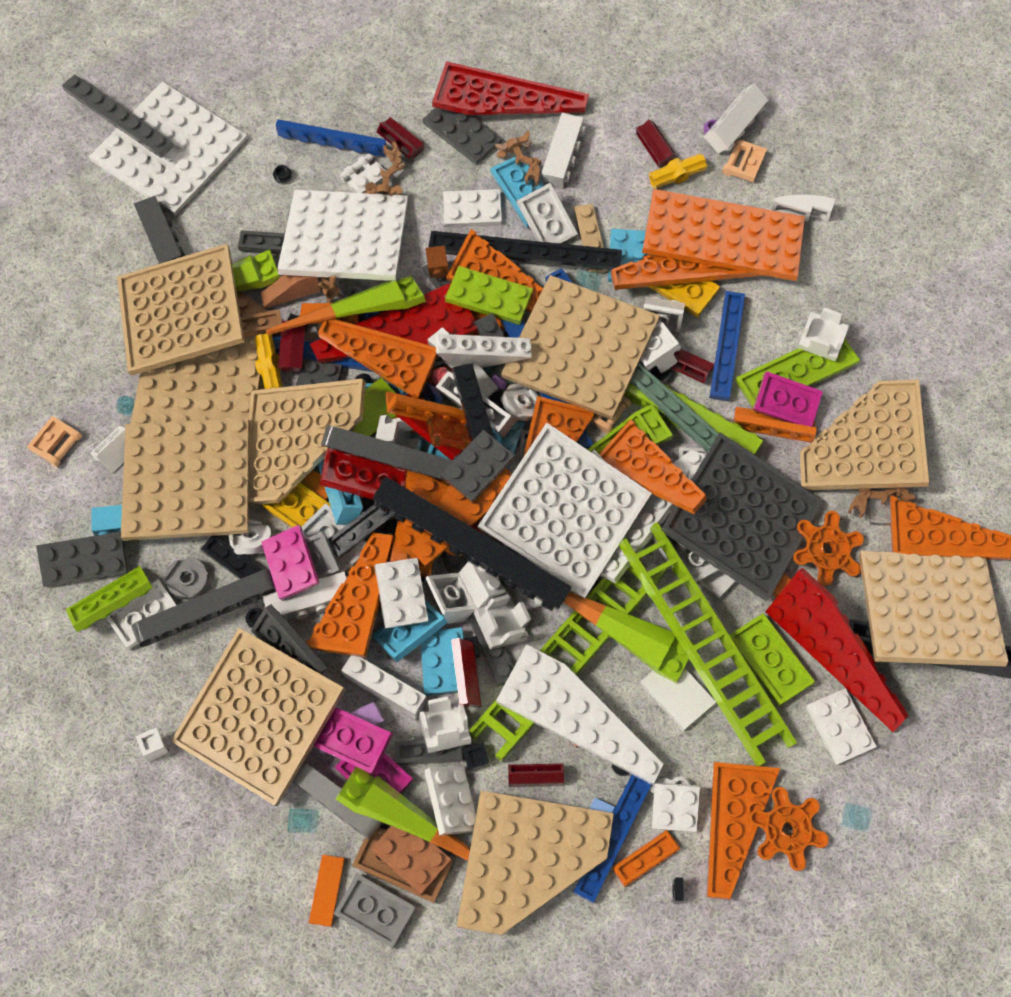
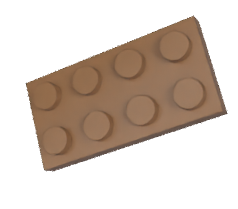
(372, 865)

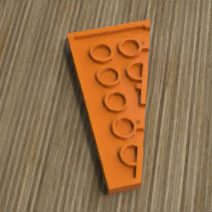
(481, 257)
(391, 357)
(563, 416)
(651, 468)
(461, 508)
(936, 533)
(353, 609)
(735, 793)

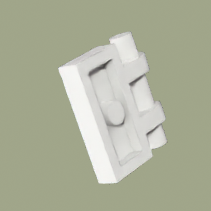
(370, 174)

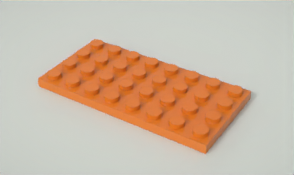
(724, 234)

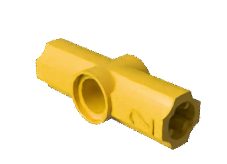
(677, 171)
(267, 361)

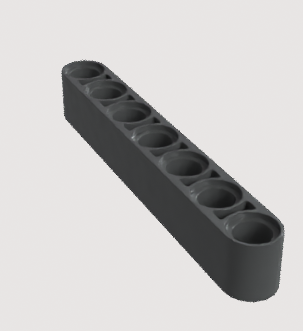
(384, 452)
(203, 608)

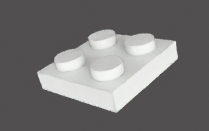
(675, 807)

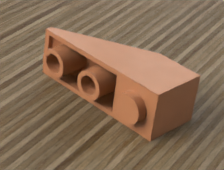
(288, 289)

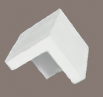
(152, 745)

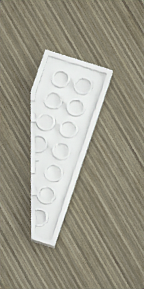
(653, 511)
(561, 703)

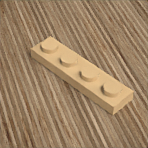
(588, 229)

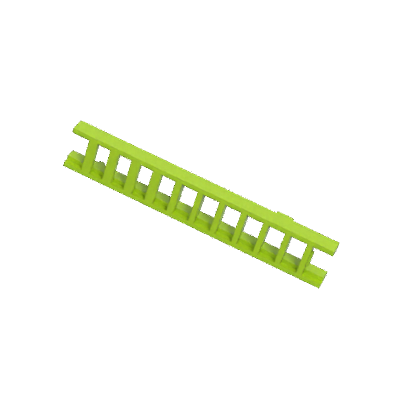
(556, 640)

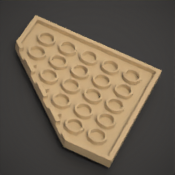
(289, 430)
(871, 443)
(526, 857)

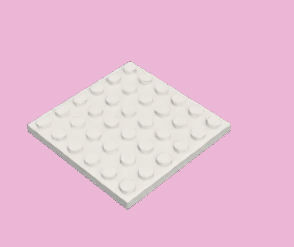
(199, 150)
(343, 235)
(564, 510)

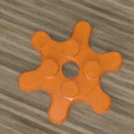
(840, 543)
(799, 818)

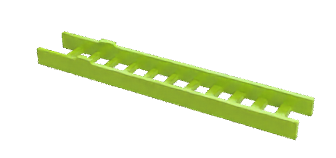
(731, 650)

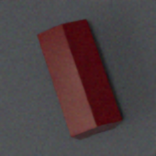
(405, 141)
(655, 143)
(291, 349)
(692, 366)
(535, 775)

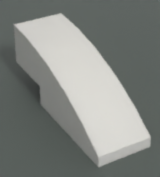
(805, 205)

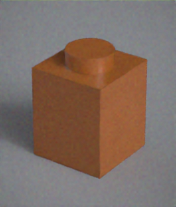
(437, 262)

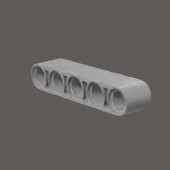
(325, 793)

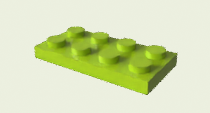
(489, 295)
(108, 599)
(771, 660)

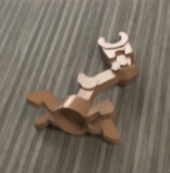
(514, 146)
(384, 188)
(330, 288)
(861, 500)

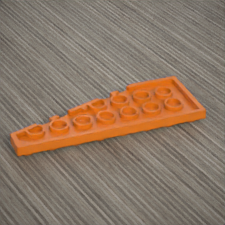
(666, 271)

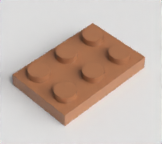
(411, 857)

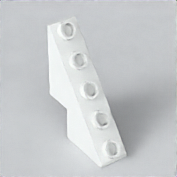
(482, 350)

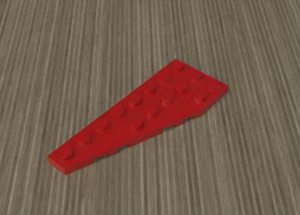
(488, 93)
(414, 323)
(817, 624)

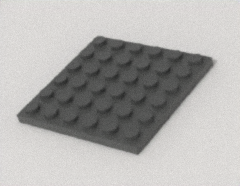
(748, 517)

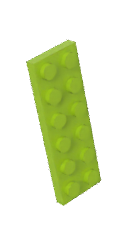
(799, 367)

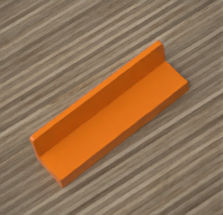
(422, 409)
(771, 426)

